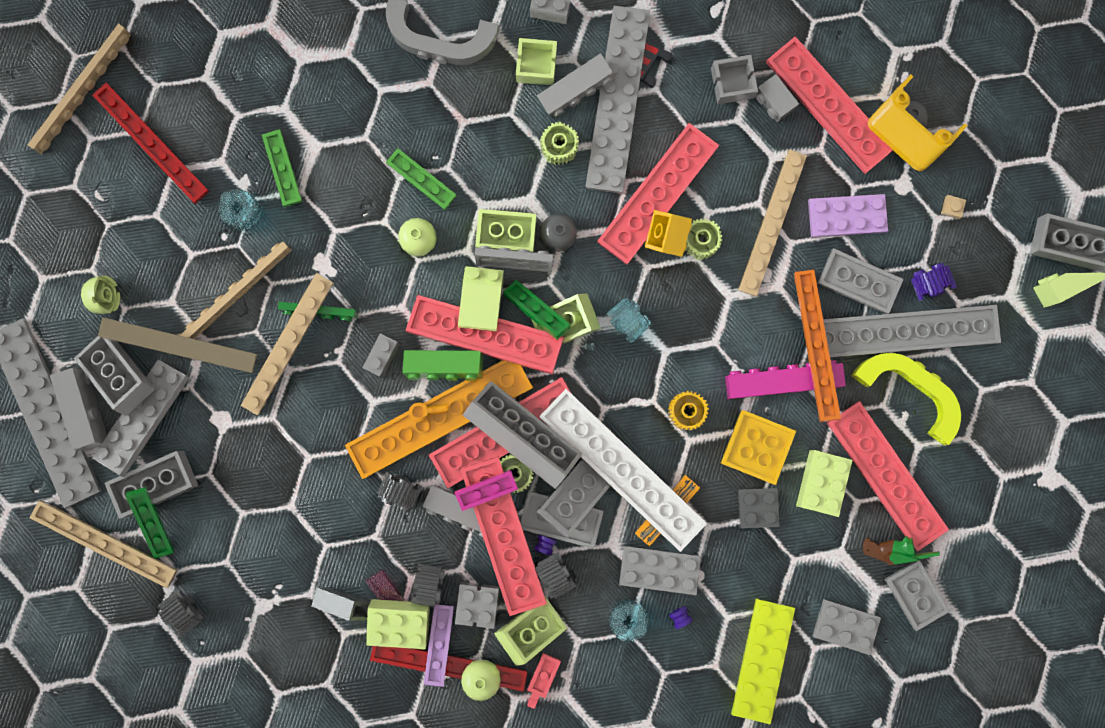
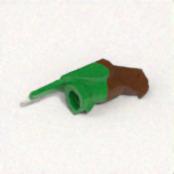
(894, 551)

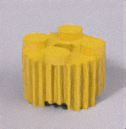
(692, 401)

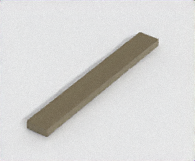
(177, 345)

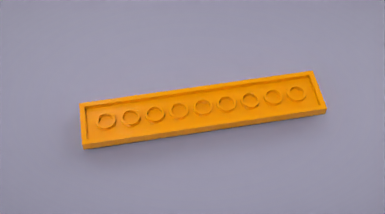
(404, 436)

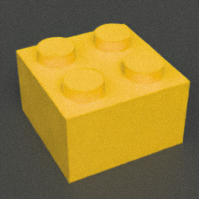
(668, 233)

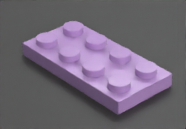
(848, 215)

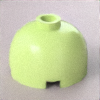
(417, 237)
(100, 295)
(481, 680)

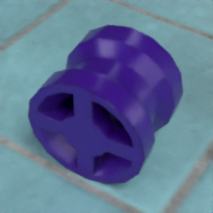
(545, 544)
(680, 617)

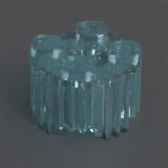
(231, 202)
(628, 319)
(637, 627)

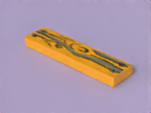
(685, 490)

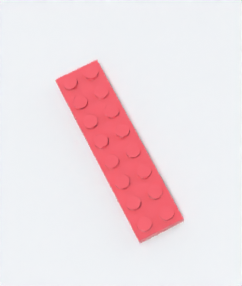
(828, 104)
(658, 192)
(509, 343)
(478, 446)
(888, 476)
(506, 543)

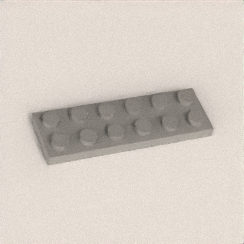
(134, 430)

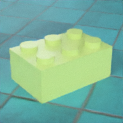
(506, 230)
(824, 483)
(397, 624)

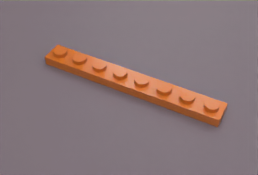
(817, 346)

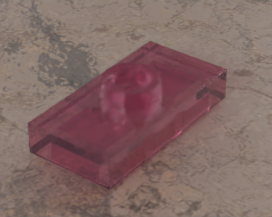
(383, 587)

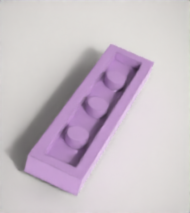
(438, 645)

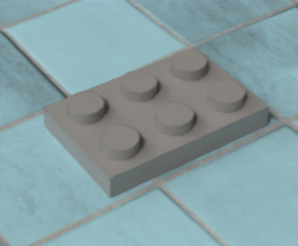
(917, 595)
(846, 627)

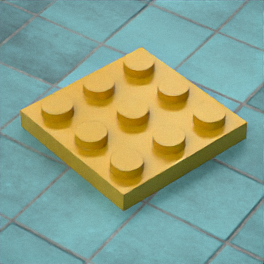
(758, 447)

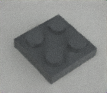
(758, 508)

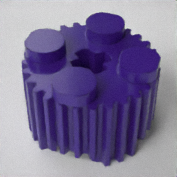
(933, 281)

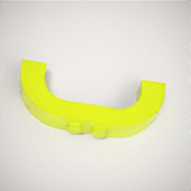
(930, 384)

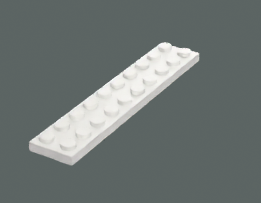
(623, 470)

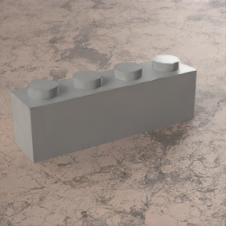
(575, 86)
(447, 505)

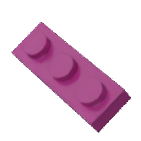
(486, 490)

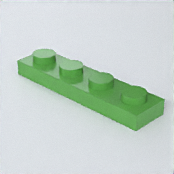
(282, 168)
(421, 179)

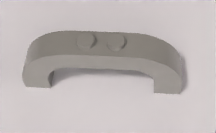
(433, 48)

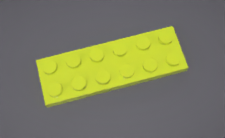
(763, 661)

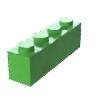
(442, 364)

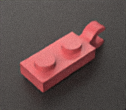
(542, 678)

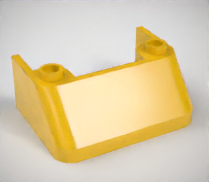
(906, 134)

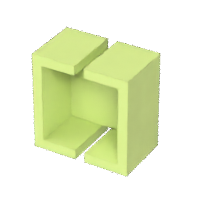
(537, 61)

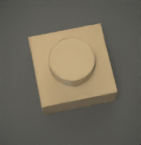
(953, 207)

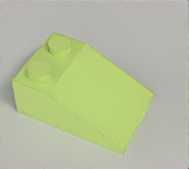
(1057, 288)
(480, 298)
(579, 314)
(530, 632)

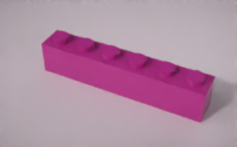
(776, 381)

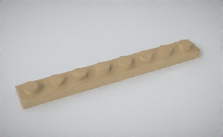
(77, 92)
(772, 223)
(236, 291)
(287, 343)
(103, 544)

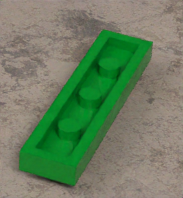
(536, 309)
(326, 312)
(149, 522)

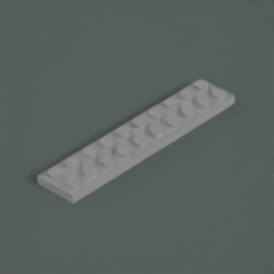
(618, 100)
(912, 331)
(38, 403)

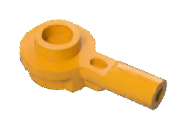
(418, 411)

